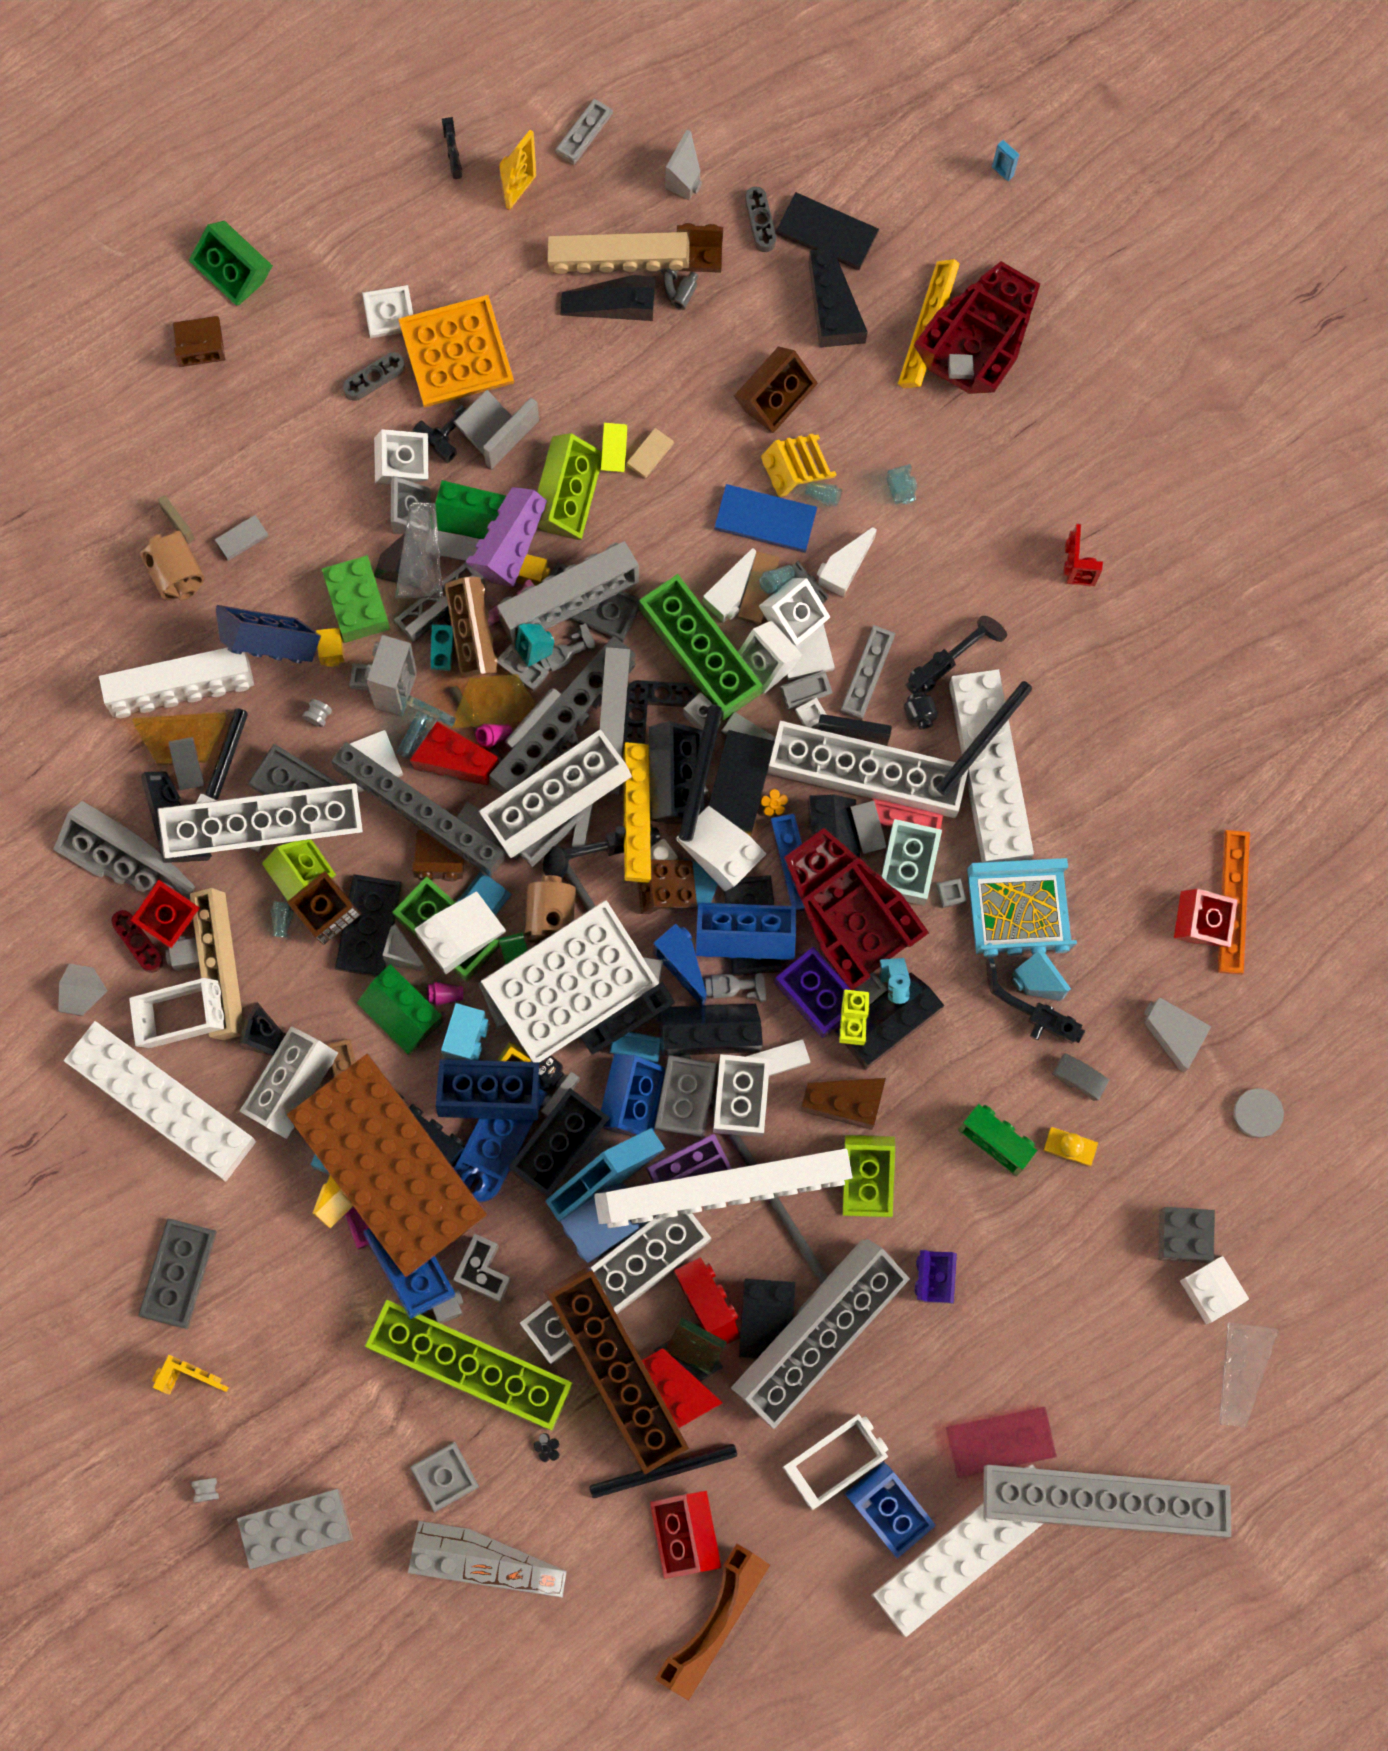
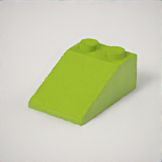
(872, 1181)

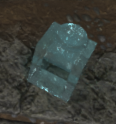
(902, 485)

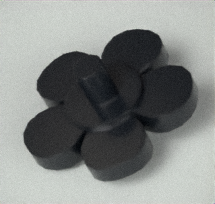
(547, 1448)

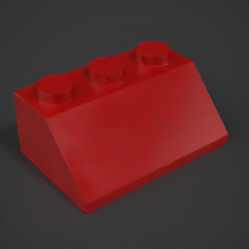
(685, 1534)

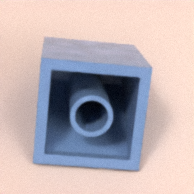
(592, 1238)

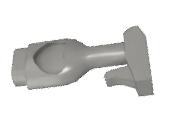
(563, 654)
(728, 985)

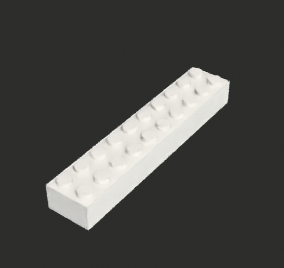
(719, 1187)

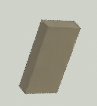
(175, 518)

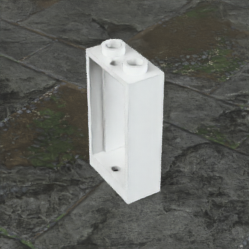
(142, 1009)
(801, 1485)

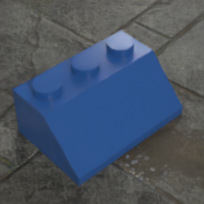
(632, 1094)

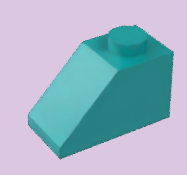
(533, 643)

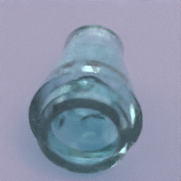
(825, 493)
(775, 579)
(281, 918)

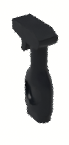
(453, 154)

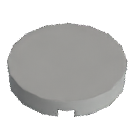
(1258, 1113)

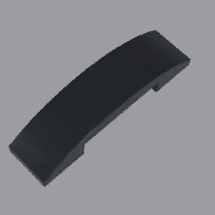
(628, 1018)

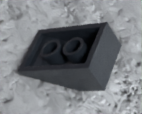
(765, 1314)

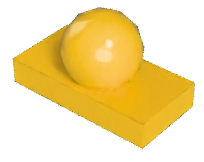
(1070, 1146)

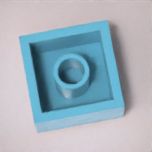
(465, 1033)

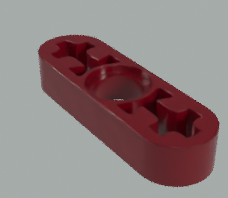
(141, 958)

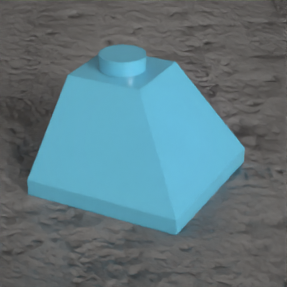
(1040, 978)

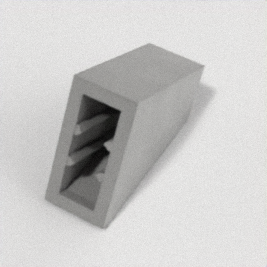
(1176, 1031)

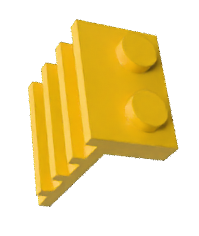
(786, 467)
(167, 1375)

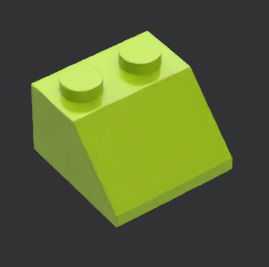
(295, 866)

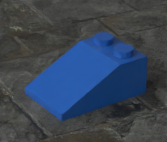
(680, 959)
(890, 1509)

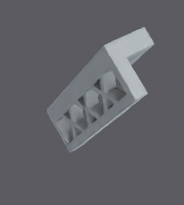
(433, 614)

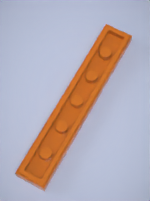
(1235, 886)

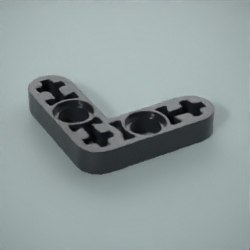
(649, 698)

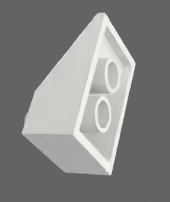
(722, 849)
(459, 931)

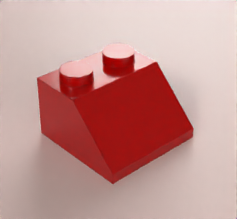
(1205, 918)

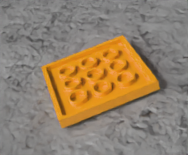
(456, 351)

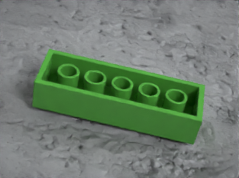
(700, 646)

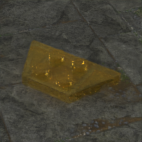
(493, 702)
(159, 730)

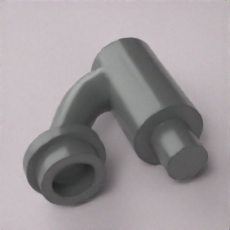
(685, 290)

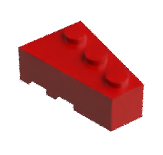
(453, 755)
(708, 1300)
(679, 1389)

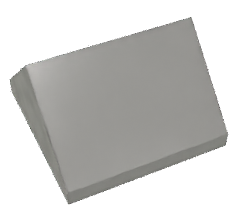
(402, 495)

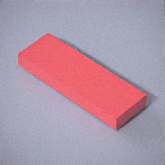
(889, 811)

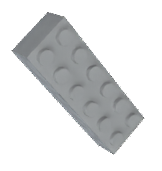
(570, 591)

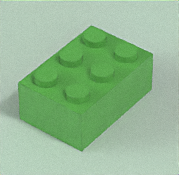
(356, 599)

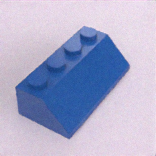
(746, 931)

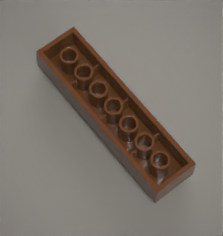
(616, 1370)

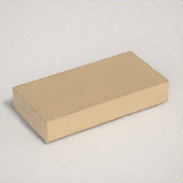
(650, 453)

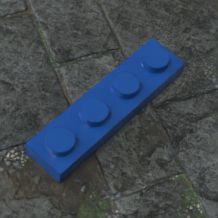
(787, 839)

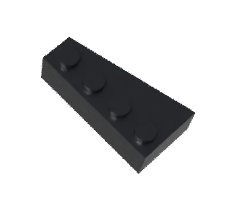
(834, 305)

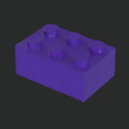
(814, 991)

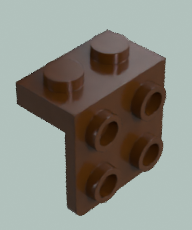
(435, 860)

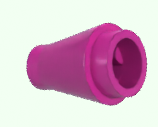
(492, 734)
(443, 993)

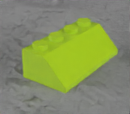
(568, 485)

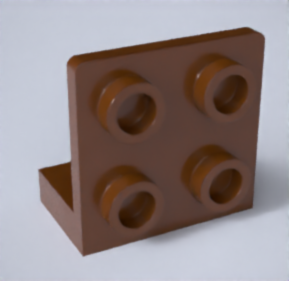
(704, 247)
(198, 341)
(670, 886)

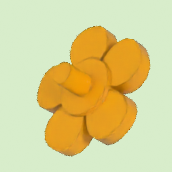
(774, 803)

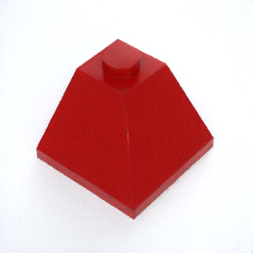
(165, 914)

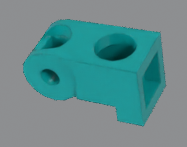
(441, 647)

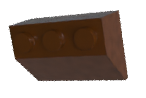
(776, 388)

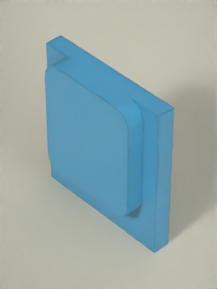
(490, 891)

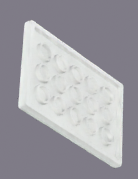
(569, 982)

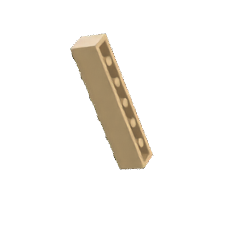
(618, 252)
(217, 957)

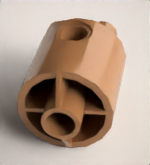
(172, 566)
(551, 902)

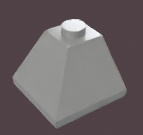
(683, 169)

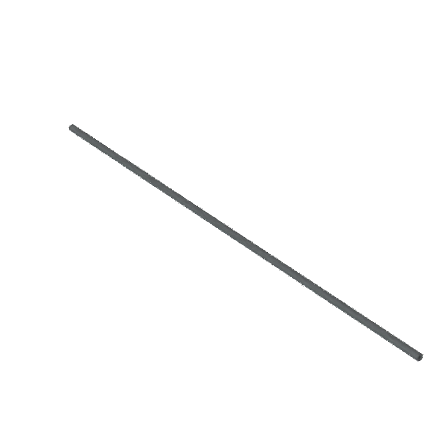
(736, 1139)

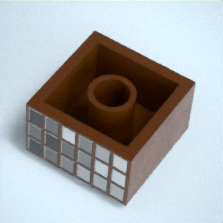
(324, 908)

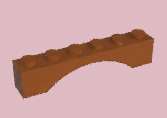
(689, 1664)

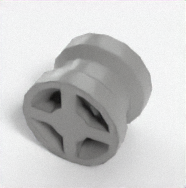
(317, 713)
(205, 1490)

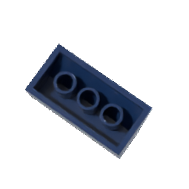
(266, 634)
(488, 1089)

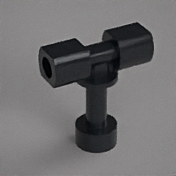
(439, 437)

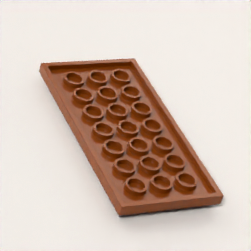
(387, 1165)

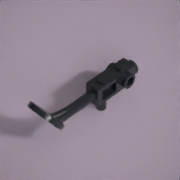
(924, 678)
(557, 859)
(1042, 1016)

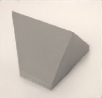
(399, 952)
(79, 989)

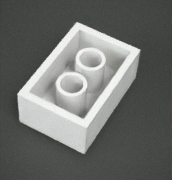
(741, 1095)

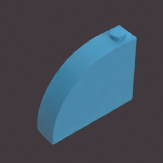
(605, 1171)

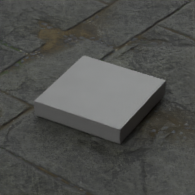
(482, 419)
(444, 1477)

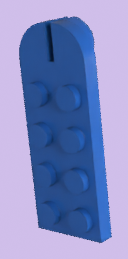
(491, 1151)

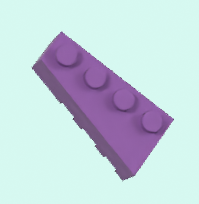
(509, 537)

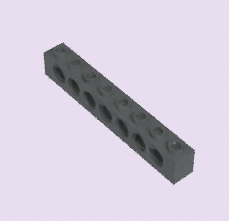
(502, 775)
(418, 809)

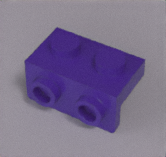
(936, 1277)

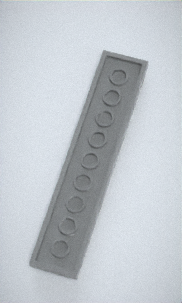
(1106, 1501)

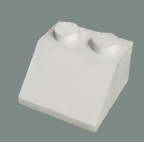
(401, 455)
(795, 610)
(769, 654)
(1214, 1290)

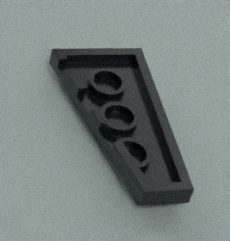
(160, 794)

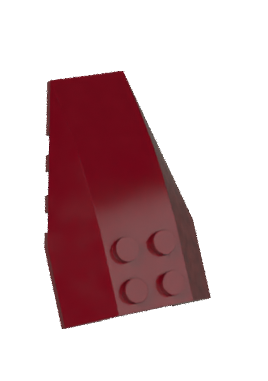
(983, 323)
(851, 908)

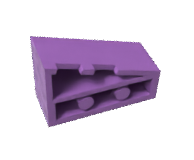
(695, 1159)

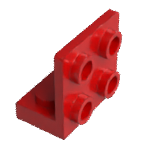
(1080, 571)

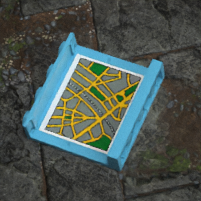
(1019, 907)

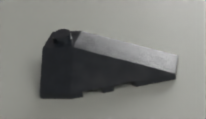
(615, 299)

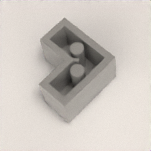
(475, 1270)

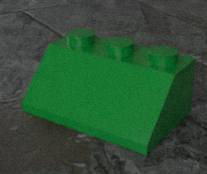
(230, 262)
(466, 509)
(400, 1009)
(998, 1139)

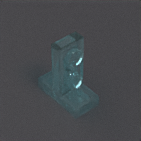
(421, 725)

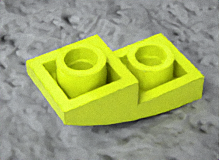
(614, 447)
(853, 1017)

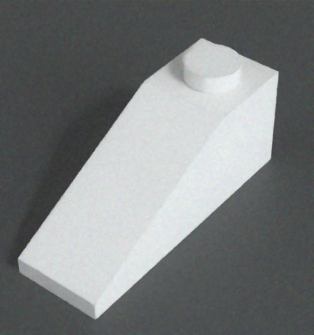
(844, 564)
(728, 592)

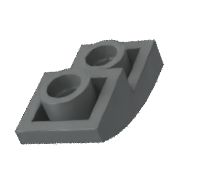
(186, 763)
(1080, 1075)

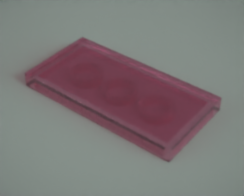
(1001, 1441)

